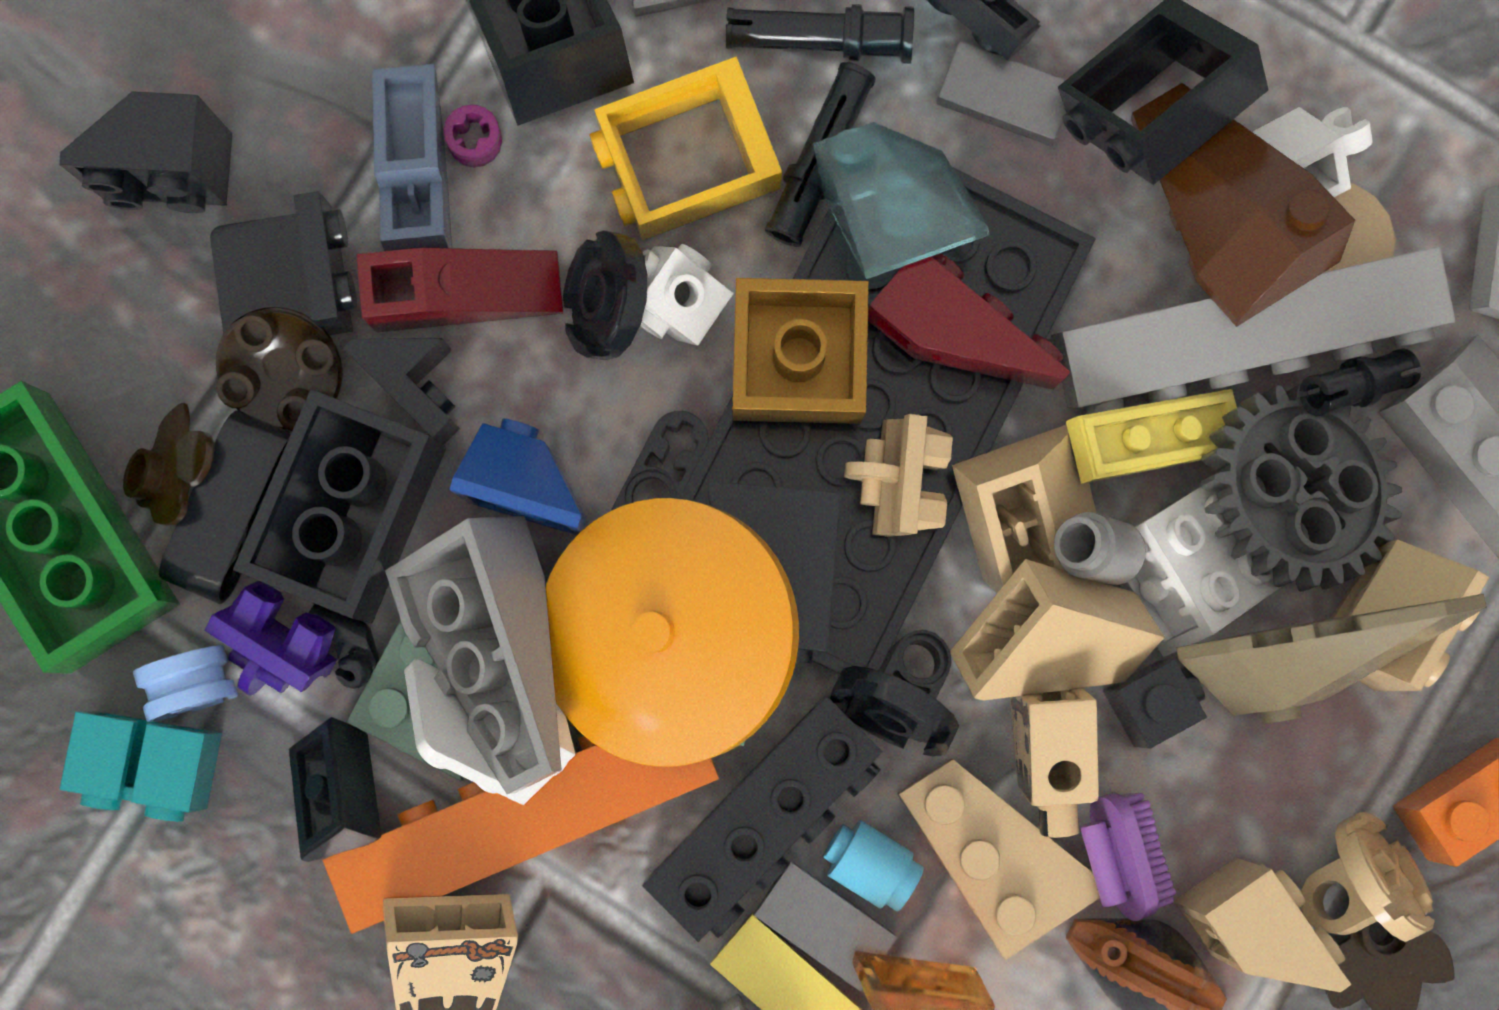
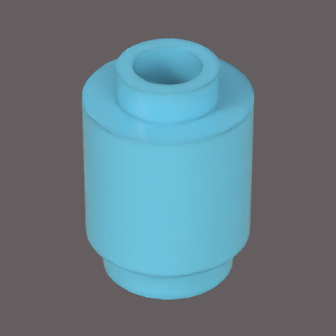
(872, 865)

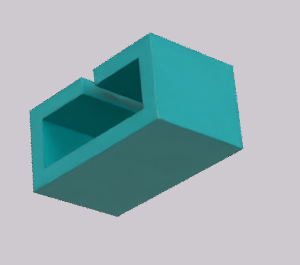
(140, 762)

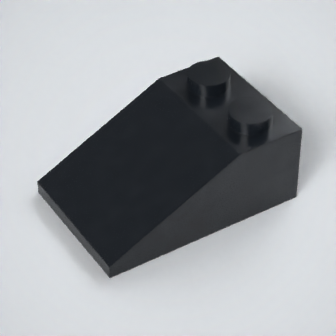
(552, 52)

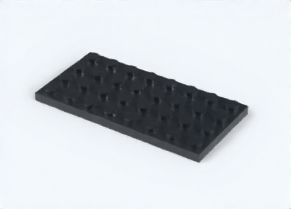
(1024, 264)

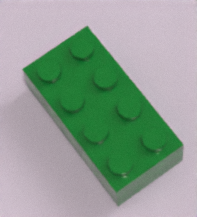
(67, 552)

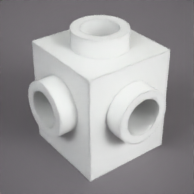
(681, 294)

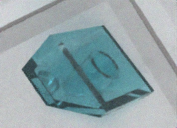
(894, 198)

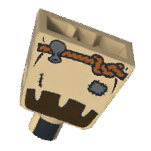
(1053, 730)
(449, 950)

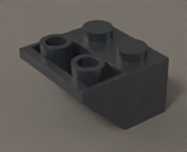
(154, 151)

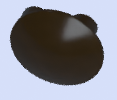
(273, 361)

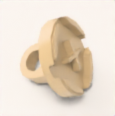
(1379, 881)

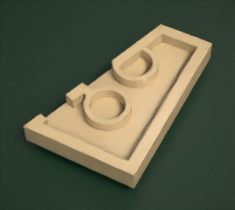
(997, 858)

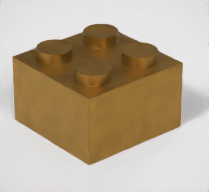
(800, 350)

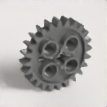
(1300, 490)

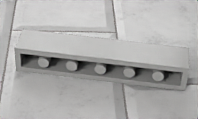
(1199, 342)

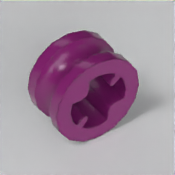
(459, 123)

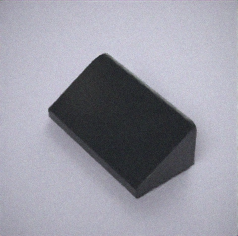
(333, 790)

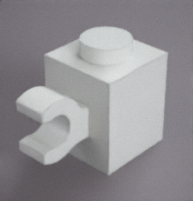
(1319, 145)

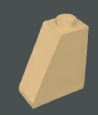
(1054, 635)

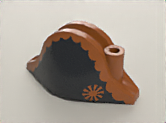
(1144, 965)

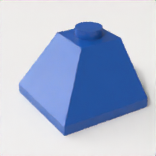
(517, 477)

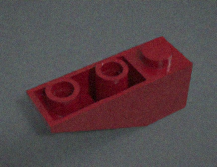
(456, 286)
(950, 325)

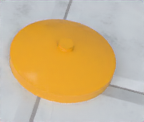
(670, 632)

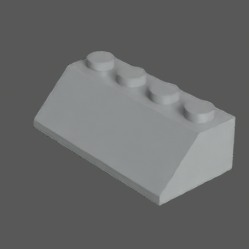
(1454, 432)

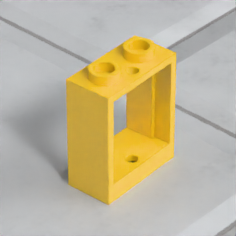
(718, 81)

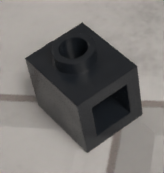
(1157, 703)

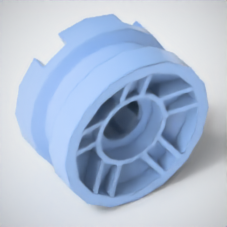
(185, 683)

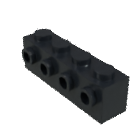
(762, 819)

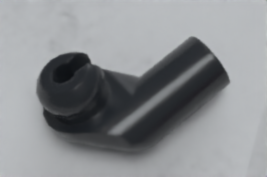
(353, 646)

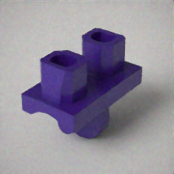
(269, 649)

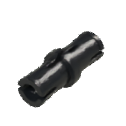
(1359, 382)

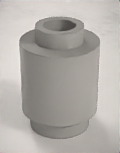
(1099, 548)

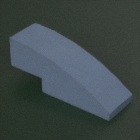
(410, 158)

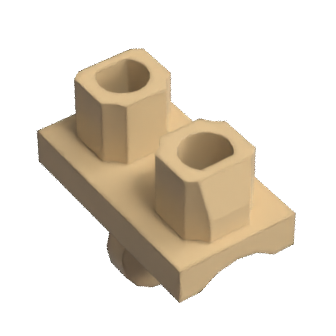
(894, 476)

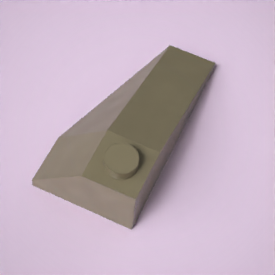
(1315, 660)

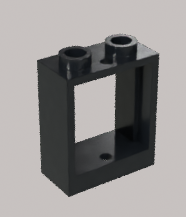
(1166, 34)

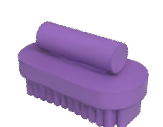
(1127, 855)

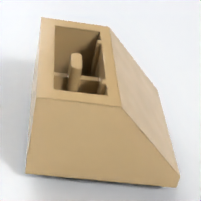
(1019, 501)
(1406, 579)
(1256, 926)

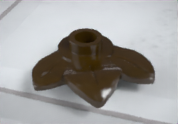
(163, 475)
(1391, 970)

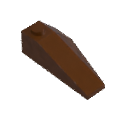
(1249, 217)

